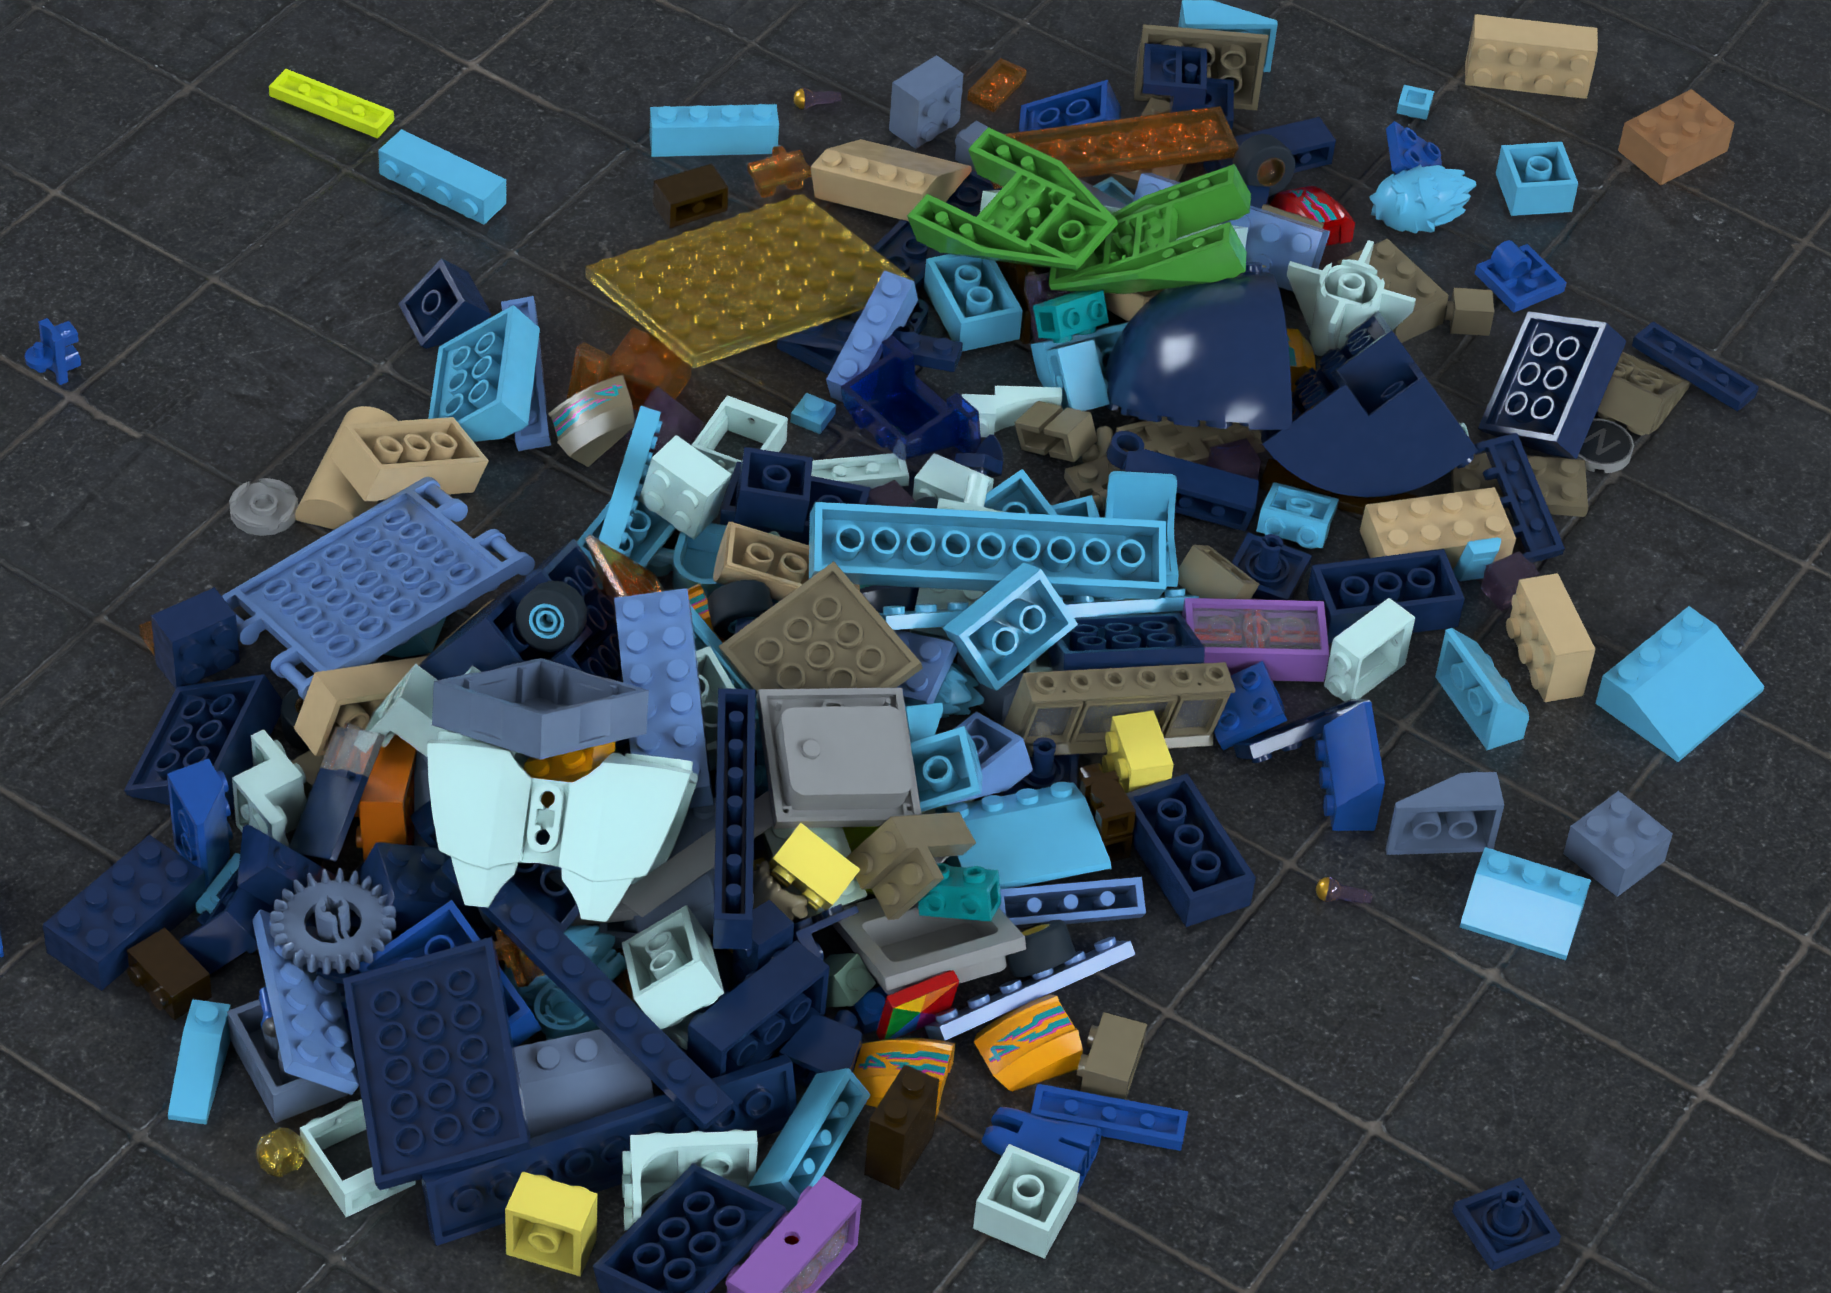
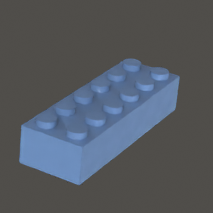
(1270, 236)
(662, 658)

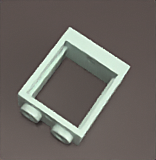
(735, 417)
(1368, 651)
(322, 1132)

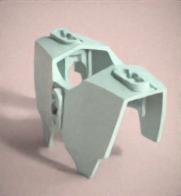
(601, 827)

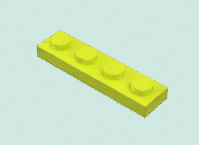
(331, 103)

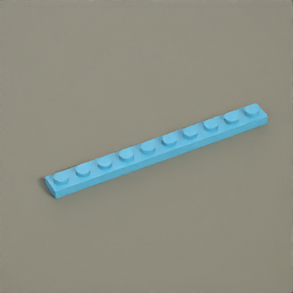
(1082, 606)

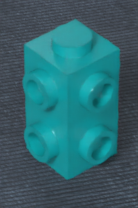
(1070, 315)
(963, 894)

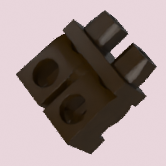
(1110, 809)

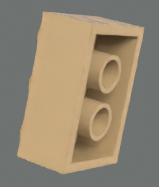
(1550, 638)

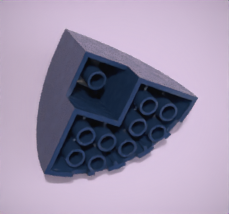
(1207, 356)
(1369, 421)
(494, 640)

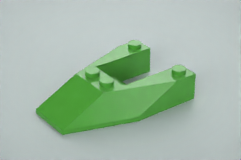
(1034, 220)
(1143, 247)

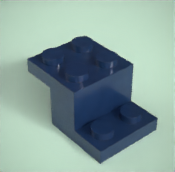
(1183, 77)

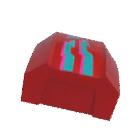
(1318, 206)

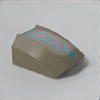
(593, 420)

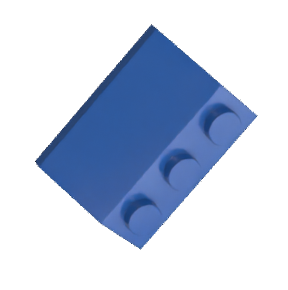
(1351, 770)
(200, 816)

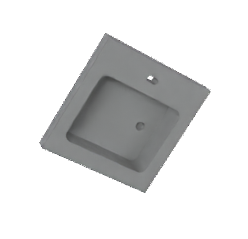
(837, 756)
(924, 946)

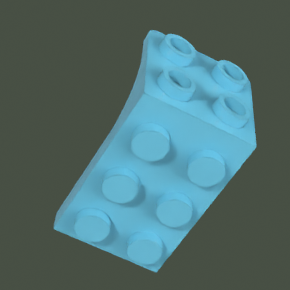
(1146, 498)

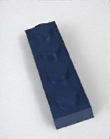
(1695, 366)
(1291, 734)

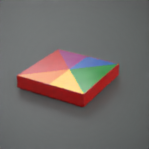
(917, 1005)

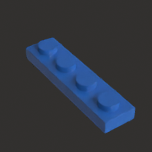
(1115, 1116)

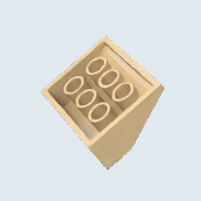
(883, 177)

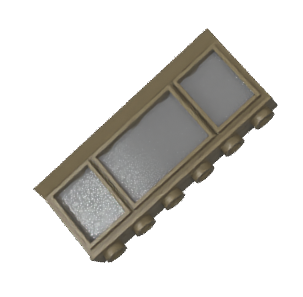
(1079, 704)

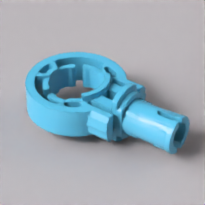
(552, 994)

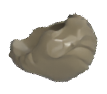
(768, 888)

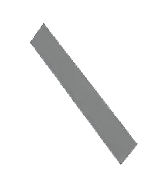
(686, 866)

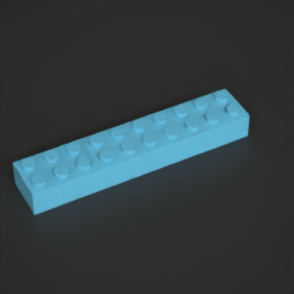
(983, 547)

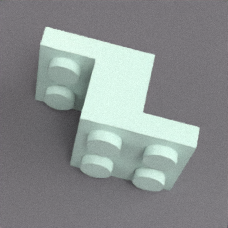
(409, 710)
(271, 791)

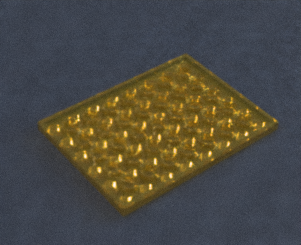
(744, 280)

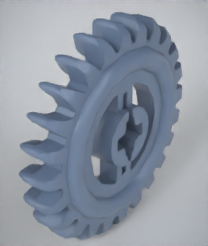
(332, 907)

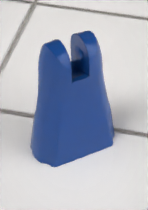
(1054, 1140)

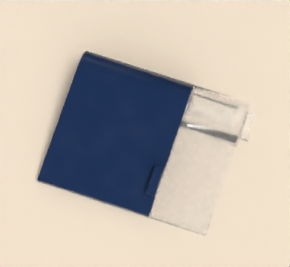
(336, 793)

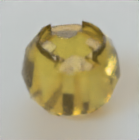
(280, 1152)

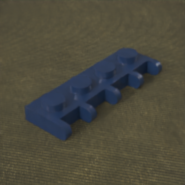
(1522, 497)

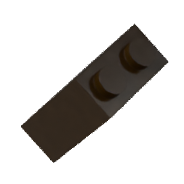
(901, 1127)

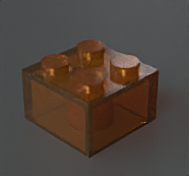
(648, 364)

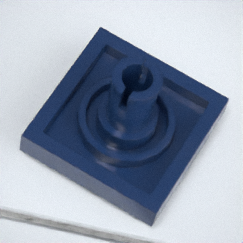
(1272, 565)
(1047, 767)
(1506, 1223)

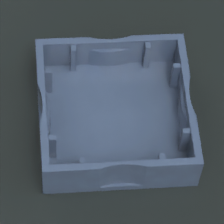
(540, 708)

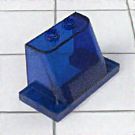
(905, 411)

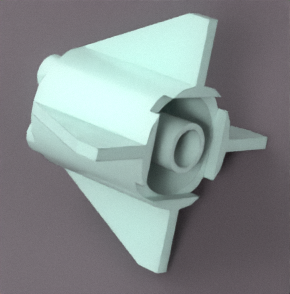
(1343, 298)

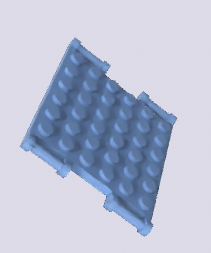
(373, 583)

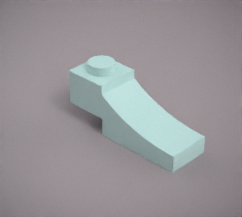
(1009, 404)

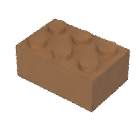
(1676, 137)

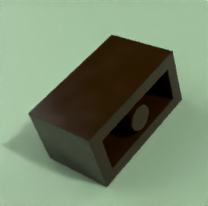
(690, 195)
(168, 973)

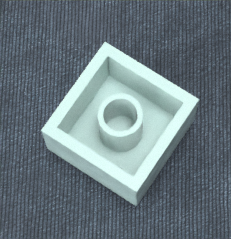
(684, 487)
(1026, 1201)

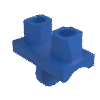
(52, 350)

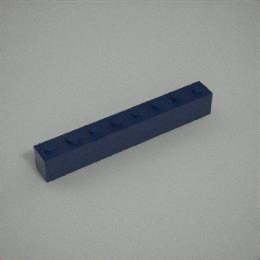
(734, 819)

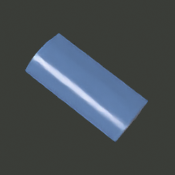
(1074, 902)

